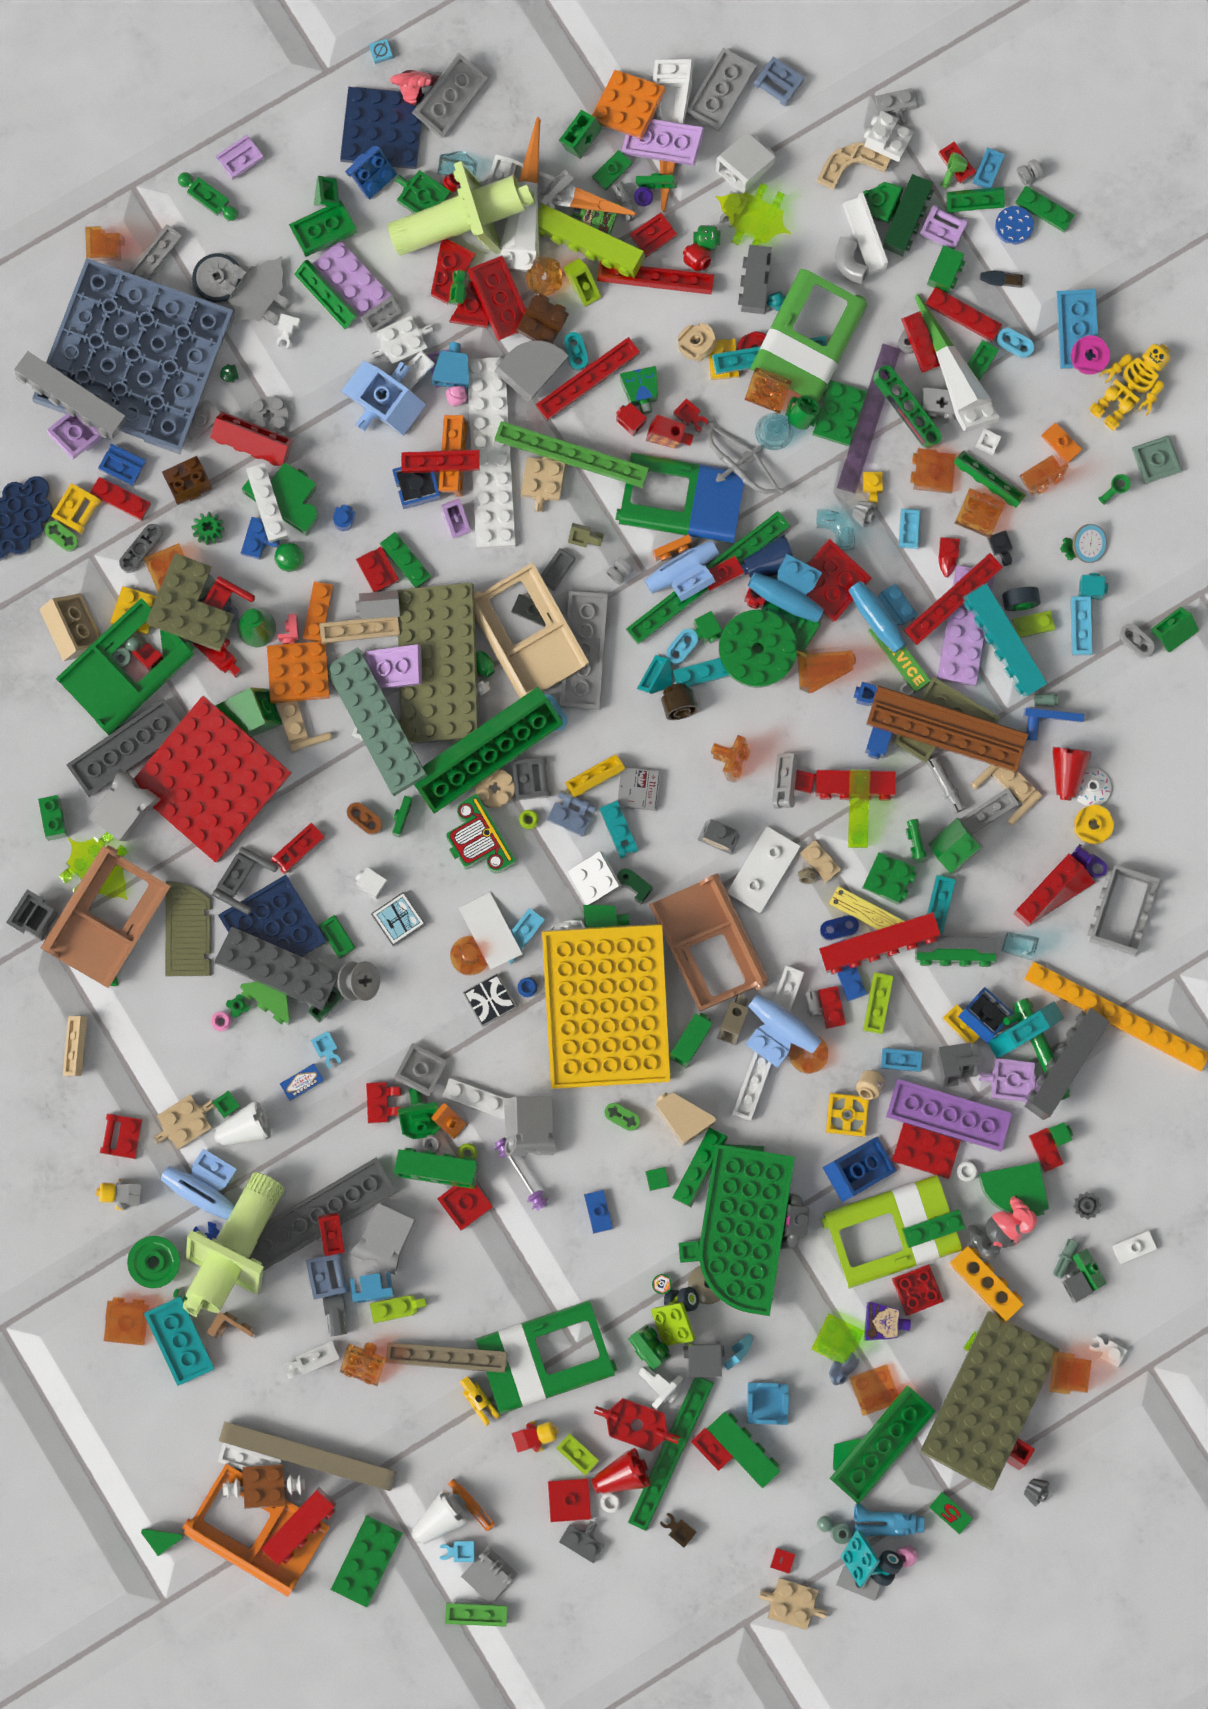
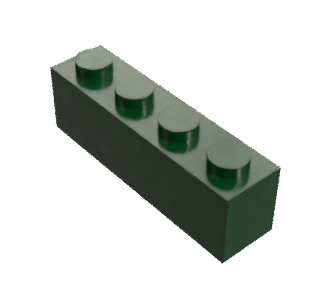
(907, 215)

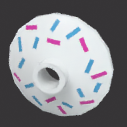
(1094, 796)

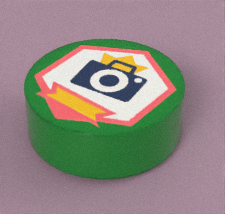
(661, 1284)

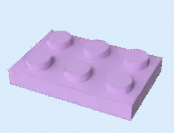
(396, 666)

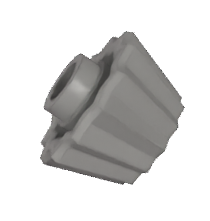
(864, 513)

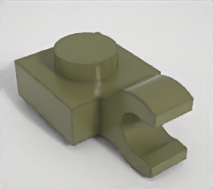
(581, 536)

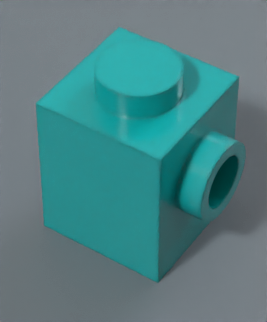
(1092, 586)

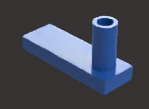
(1035, 714)

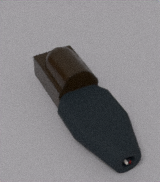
(999, 278)

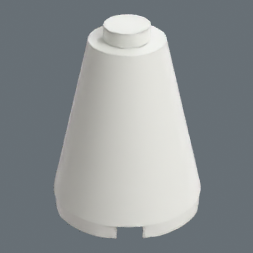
(244, 1126)
(439, 1519)

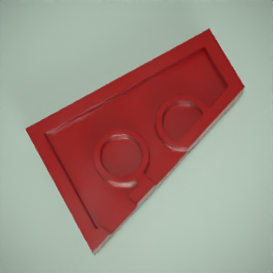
(450, 258)

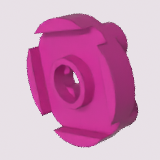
(1081, 362)

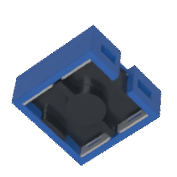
(416, 488)
(985, 1014)

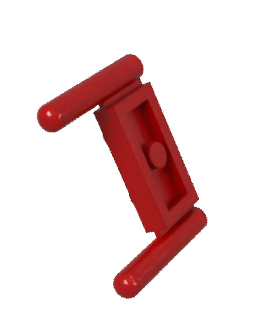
(221, 593)

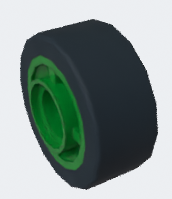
(1021, 598)

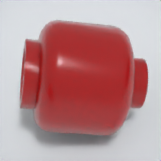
(697, 257)

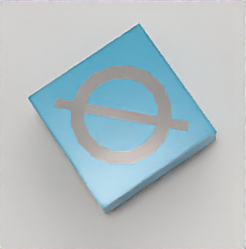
(380, 51)

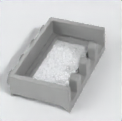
(1123, 909)

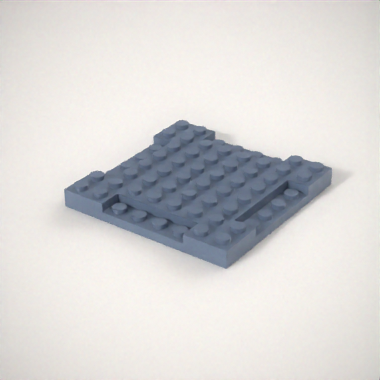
(139, 350)

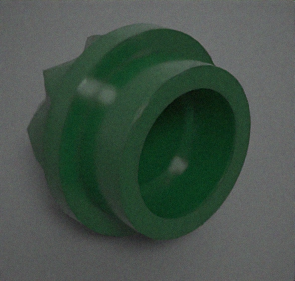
(229, 373)

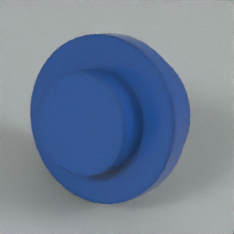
(527, 987)

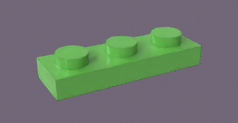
(476, 1614)

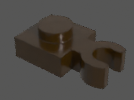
(681, 1531)

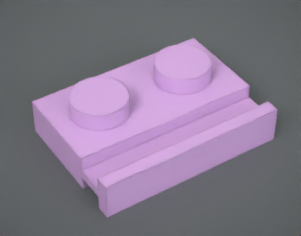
(239, 157)

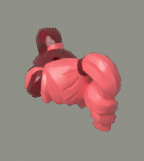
(412, 83)

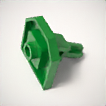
(416, 1119)

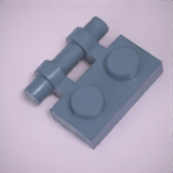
(569, 819)

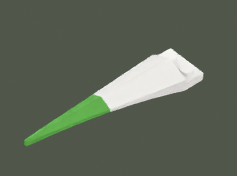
(968, 397)

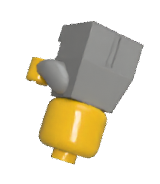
(121, 1194)

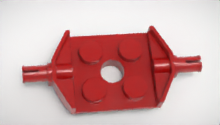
(620, 1419)

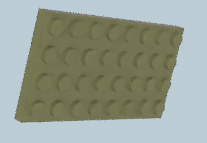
(444, 626)
(989, 1401)

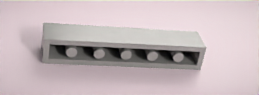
(69, 395)

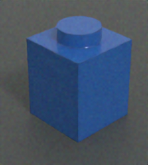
(878, 743)

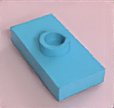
(909, 528)

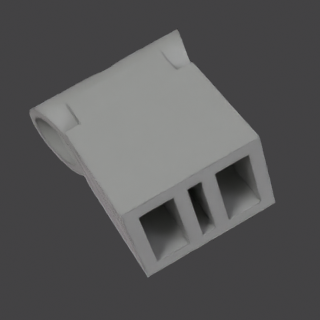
(123, 806)
(529, 1125)
(384, 1238)

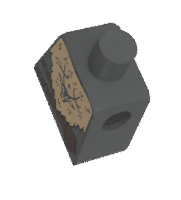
(719, 836)

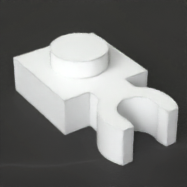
(1110, 1352)

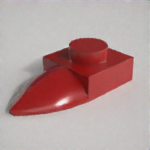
(948, 555)

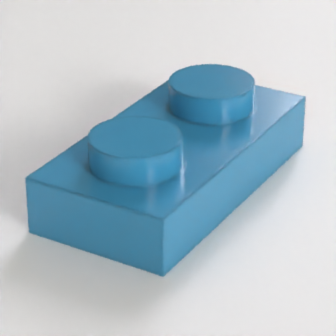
(988, 168)
(901, 1060)

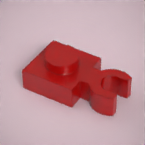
(688, 413)

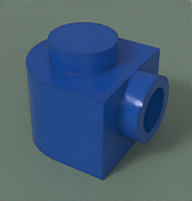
(344, 517)
(865, 694)

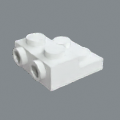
(887, 136)

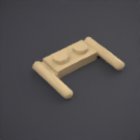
(295, 727)
(1016, 783)

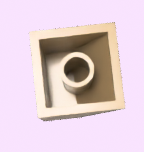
(683, 1117)

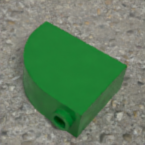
(1018, 1181)

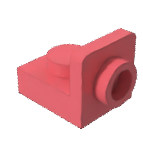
(292, 627)

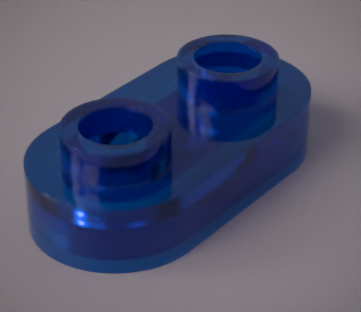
(839, 927)

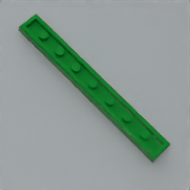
(671, 1453)

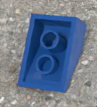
(859, 1169)

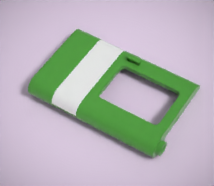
(798, 357)

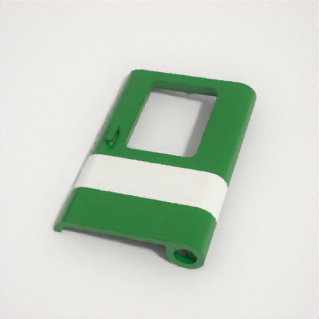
(525, 1373)

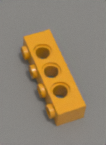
(960, 1265)

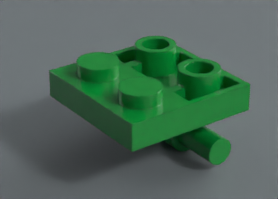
(649, 1347)

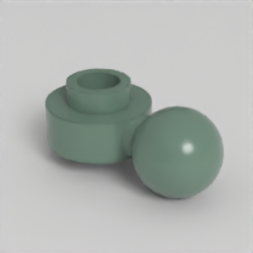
(131, 644)
(826, 1524)

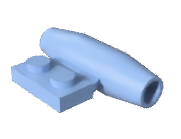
(685, 572)
(779, 1031)
(203, 1186)

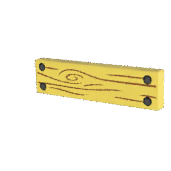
(862, 909)

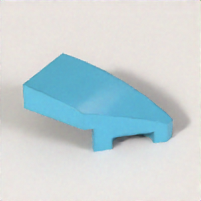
(740, 1349)

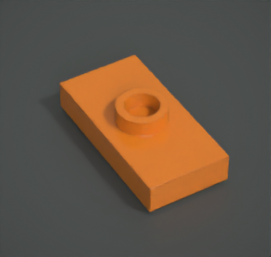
(1061, 443)
(448, 1120)

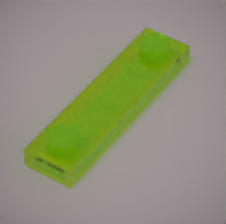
(858, 808)

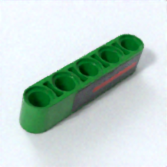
(898, 401)

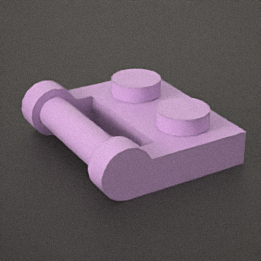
(941, 232)

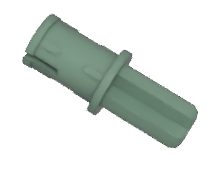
(1065, 1258)

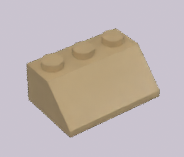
(70, 625)

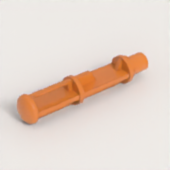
(472, 1506)

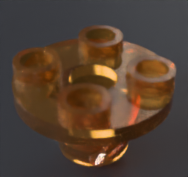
(467, 956)

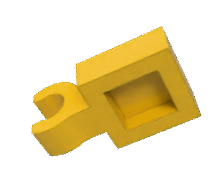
(872, 484)

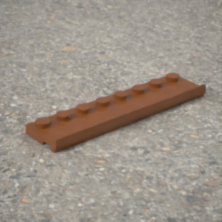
(947, 729)

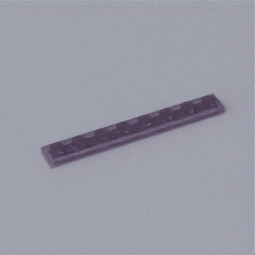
(866, 424)

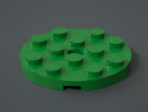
(750, 667)

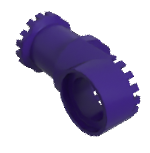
(1088, 861)

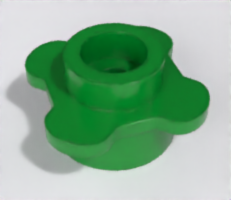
(243, 1007)

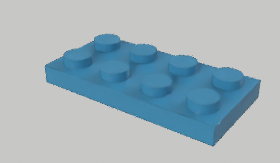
(1075, 320)

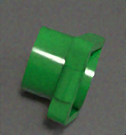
(803, 413)

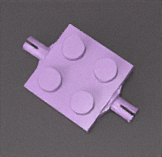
(1011, 1079)

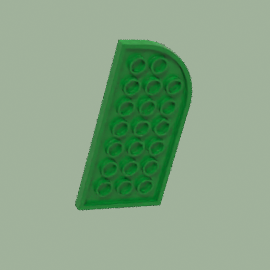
(745, 1226)

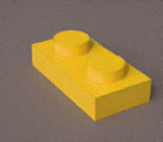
(959, 1026)

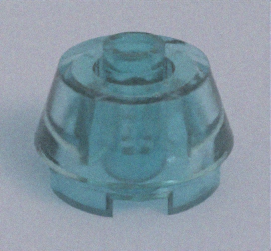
(774, 431)

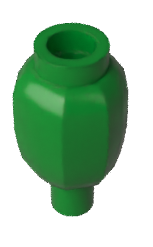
(484, 664)

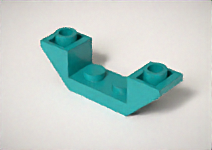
(1025, 1030)

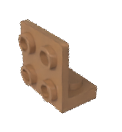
(218, 1326)

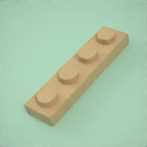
(358, 629)

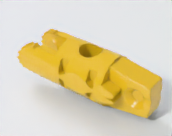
(474, 1390)

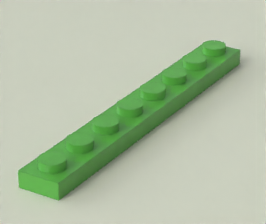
(571, 454)

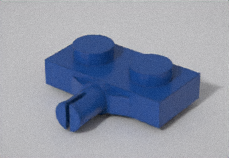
(256, 539)

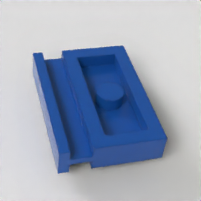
(122, 465)

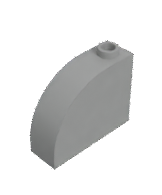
(530, 366)

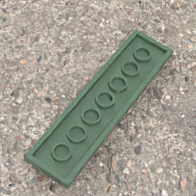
(376, 722)

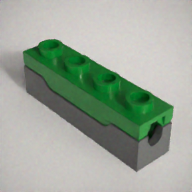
(958, 950)

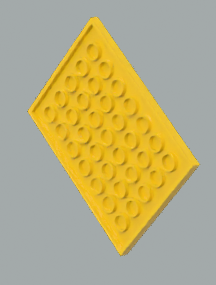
(606, 1006)

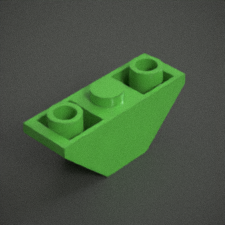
(268, 1000)

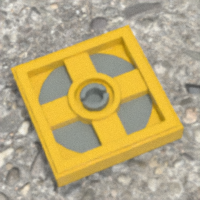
(847, 1115)

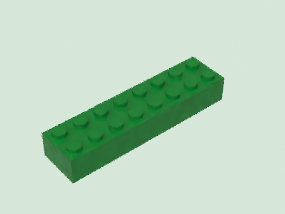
(487, 749)

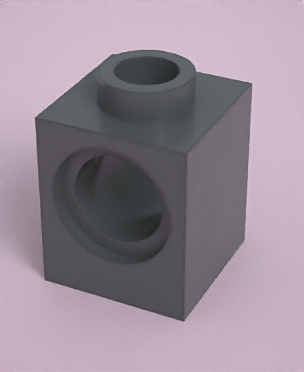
(1076, 1286)

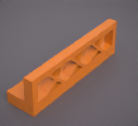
(453, 439)

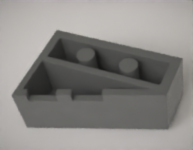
(755, 279)

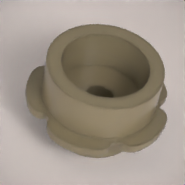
(807, 875)

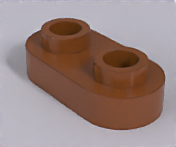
(364, 818)

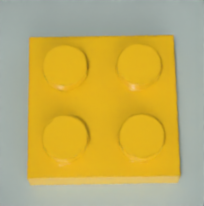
(126, 600)

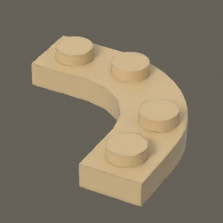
(847, 156)

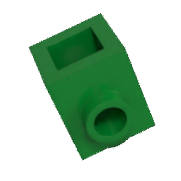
(707, 628)

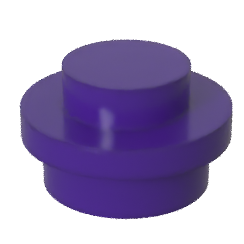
(643, 196)

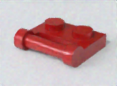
(127, 1139)

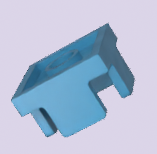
(372, 1288)
(767, 1403)

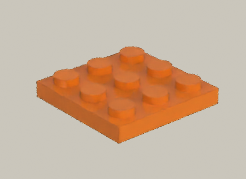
(628, 104)
(298, 672)

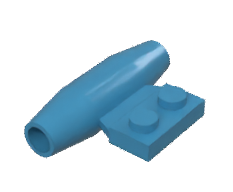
(789, 590)
(884, 613)

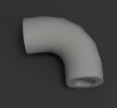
(846, 263)

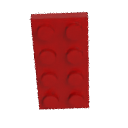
(498, 296)

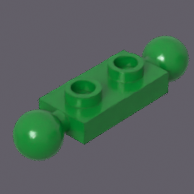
(207, 196)

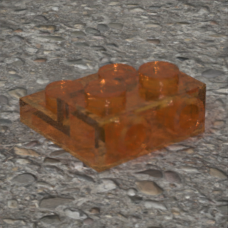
(933, 471)
(125, 1321)

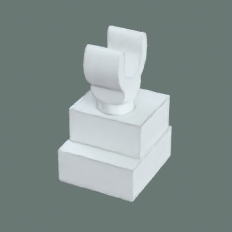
(287, 325)

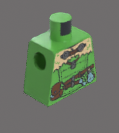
(597, 219)

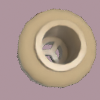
(870, 1084)

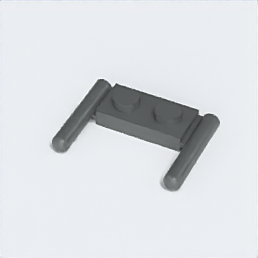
(236, 875)

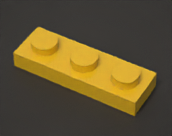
(594, 775)

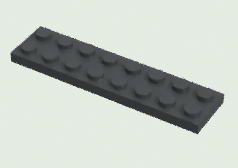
(300, 1223)

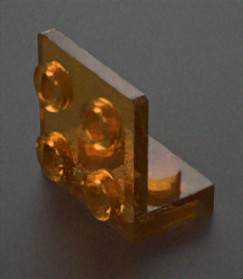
(1043, 474)

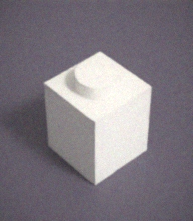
(370, 882)

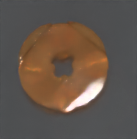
(552, 281)
(809, 1065)

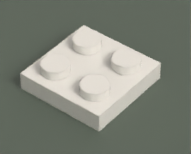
(594, 878)

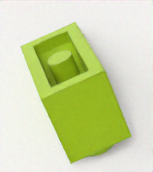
(582, 281)

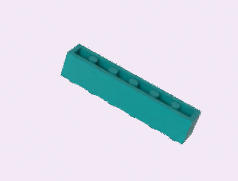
(1004, 639)

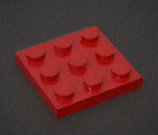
(837, 577)

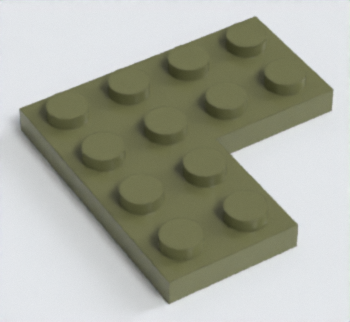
(178, 606)
(946, 696)

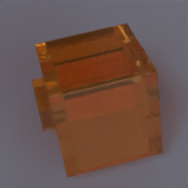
(102, 245)
(1069, 1374)

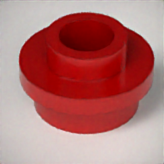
(450, 183)

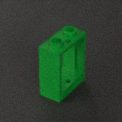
(691, 1039)

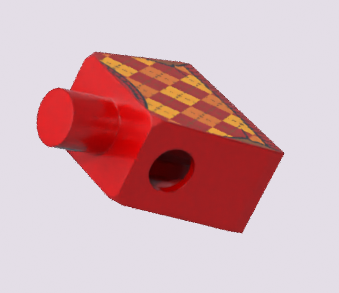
(668, 433)

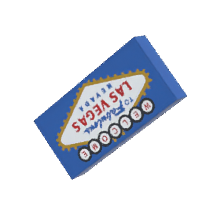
(301, 1082)

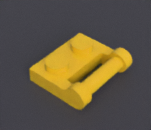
(70, 505)

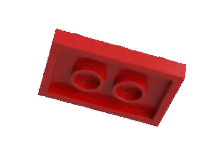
(926, 1151)

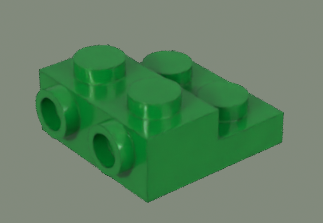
(889, 878)

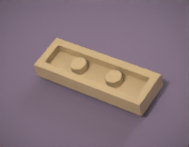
(74, 1046)

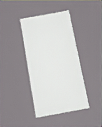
(490, 931)

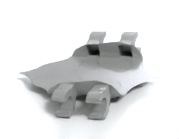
(257, 291)

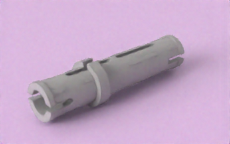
(946, 785)

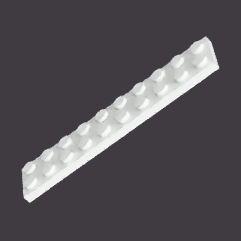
(494, 481)

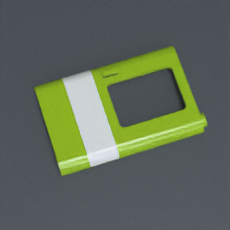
(907, 1206)

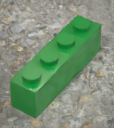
(436, 1168)
(743, 1449)

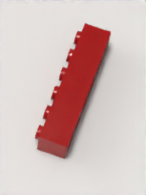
(879, 943)

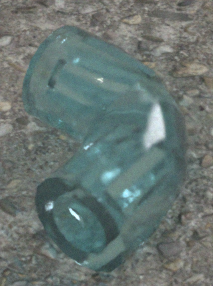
(839, 525)

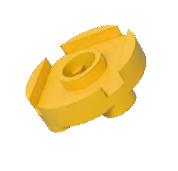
(1104, 821)

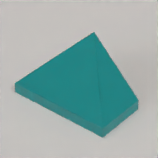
(657, 676)

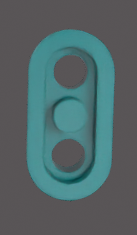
(576, 352)

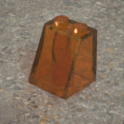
(823, 666)

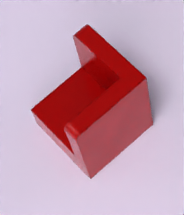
(148, 656)

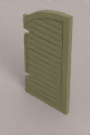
(187, 931)

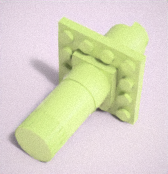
(470, 211)
(226, 1258)

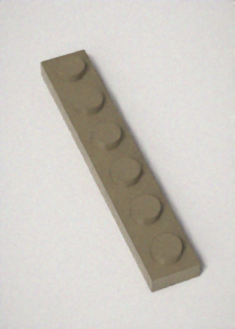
(446, 1357)

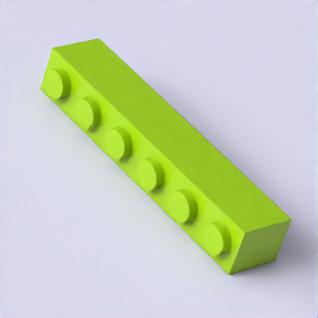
(589, 241)

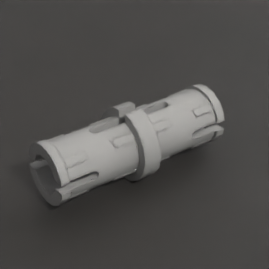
(624, 200)

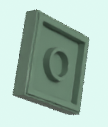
(1156, 459)

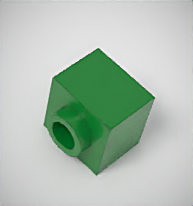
(1061, 1134)

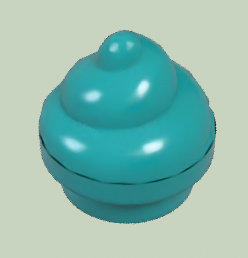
(775, 300)

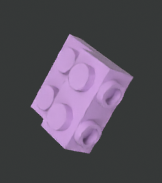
(73, 435)

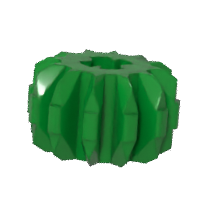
(208, 535)

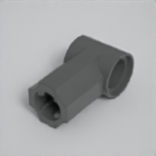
(334, 1310)

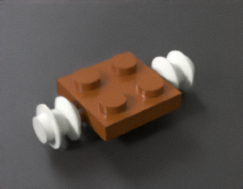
(263, 1486)

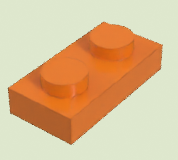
(665, 552)

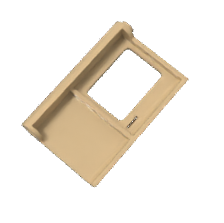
(542, 657)

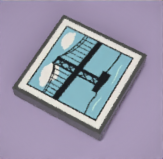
(398, 919)

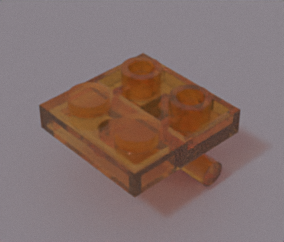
(979, 513)

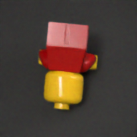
(534, 1436)

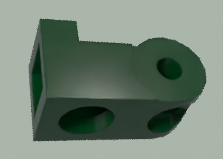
(635, 883)
(334, 999)

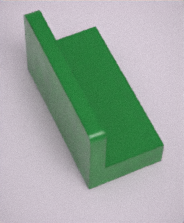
(1175, 629)

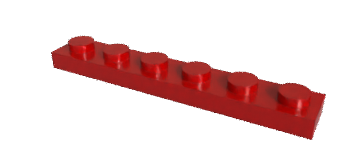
(660, 279)
(587, 379)
(952, 599)

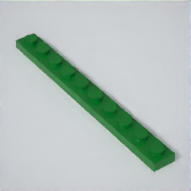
(672, 605)

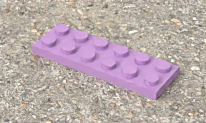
(961, 643)

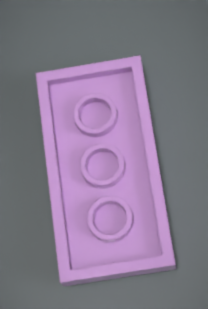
(666, 142)
(351, 278)

